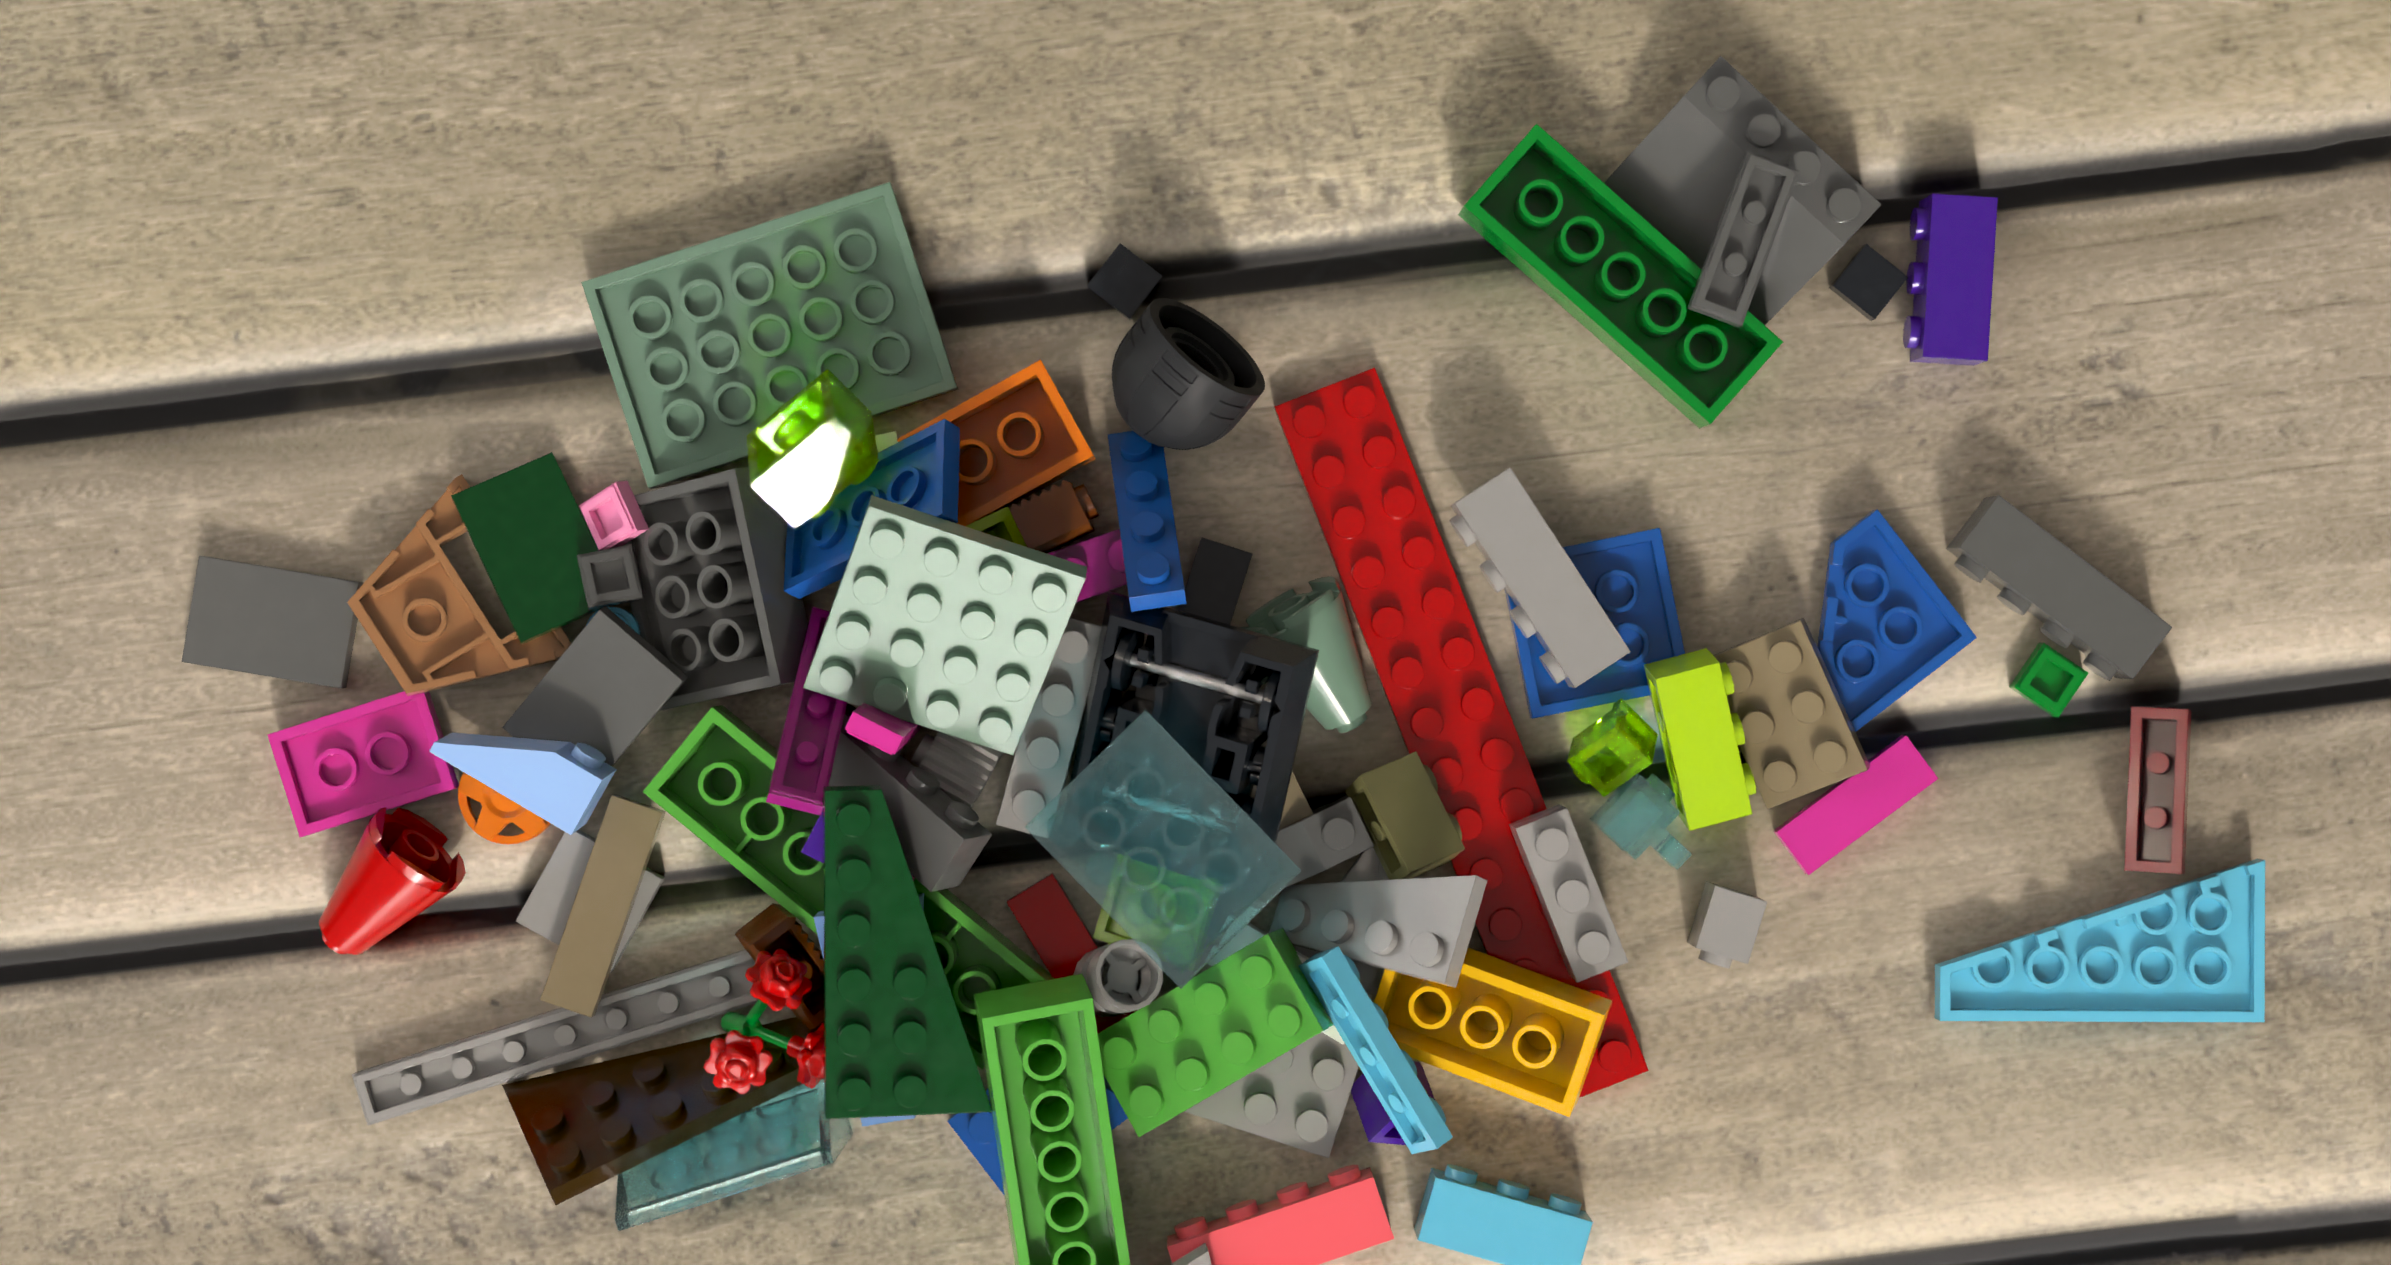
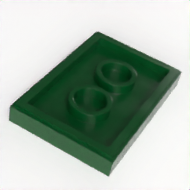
(529, 544)

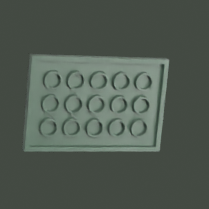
(749, 319)

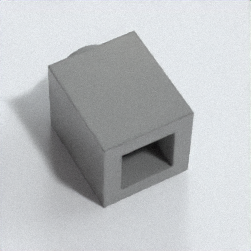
(1726, 925)

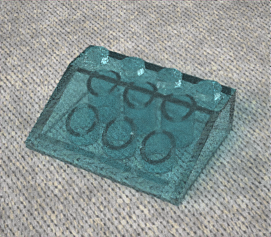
(1162, 849)
(736, 1156)

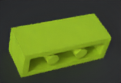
(1700, 738)

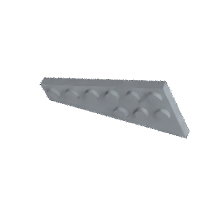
(1305, 1090)

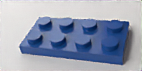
(912, 473)

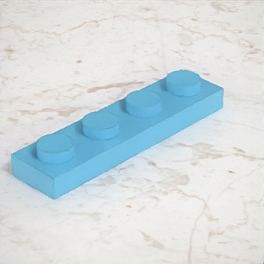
(1381, 1060)

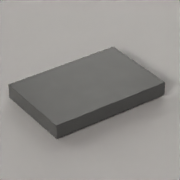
(271, 622)
(599, 690)

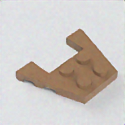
(429, 620)

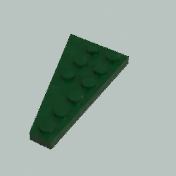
(887, 1004)

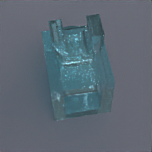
(1638, 818)

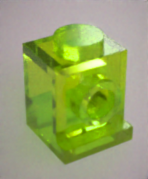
(1612, 749)

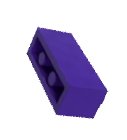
(1951, 279)

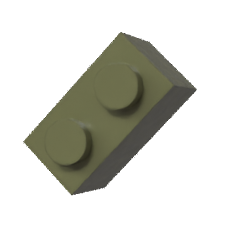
(1406, 818)

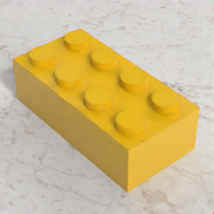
(1499, 1028)

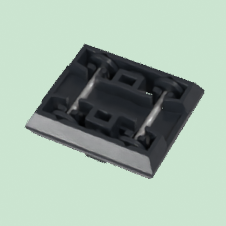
(1205, 697)

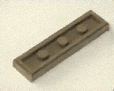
(602, 905)

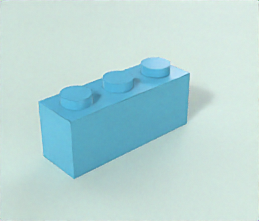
(1500, 1220)

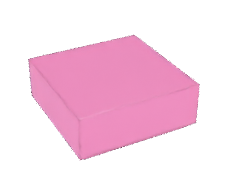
(613, 516)

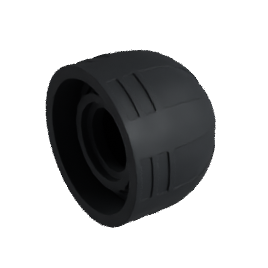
(1182, 377)

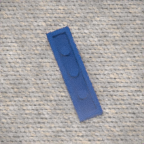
(1146, 522)

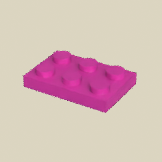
(361, 761)

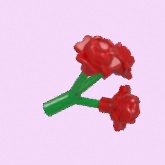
(740, 1057)

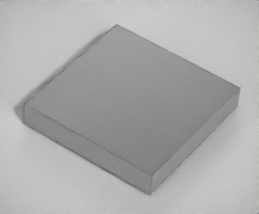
(558, 885)

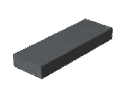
(1743, 239)

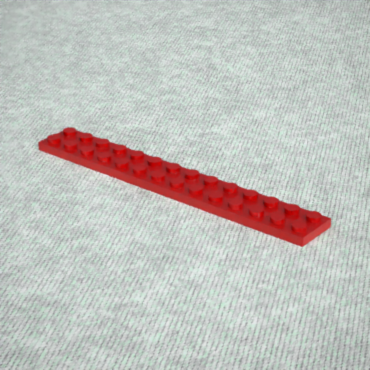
(1436, 672)

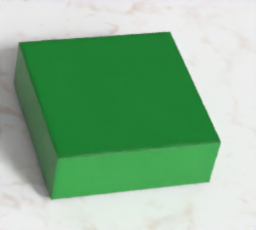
(2048, 679)

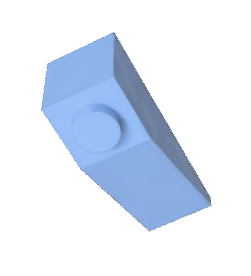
(544, 776)

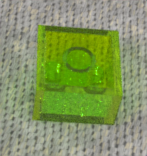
(812, 449)

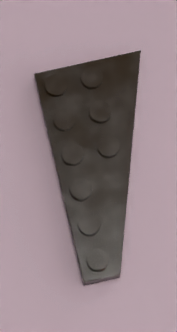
(634, 1107)

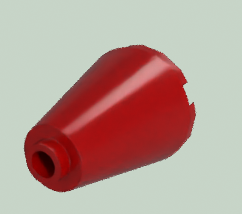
(388, 881)

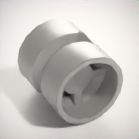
(1120, 978)

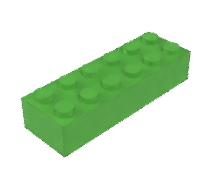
(1052, 1123)

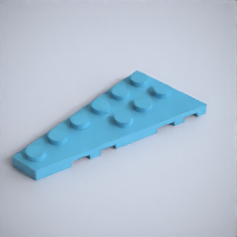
(2152, 959)

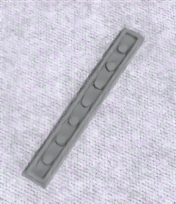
(554, 1038)

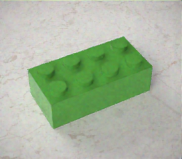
(1210, 1032)

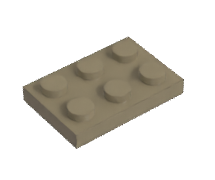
(1790, 715)

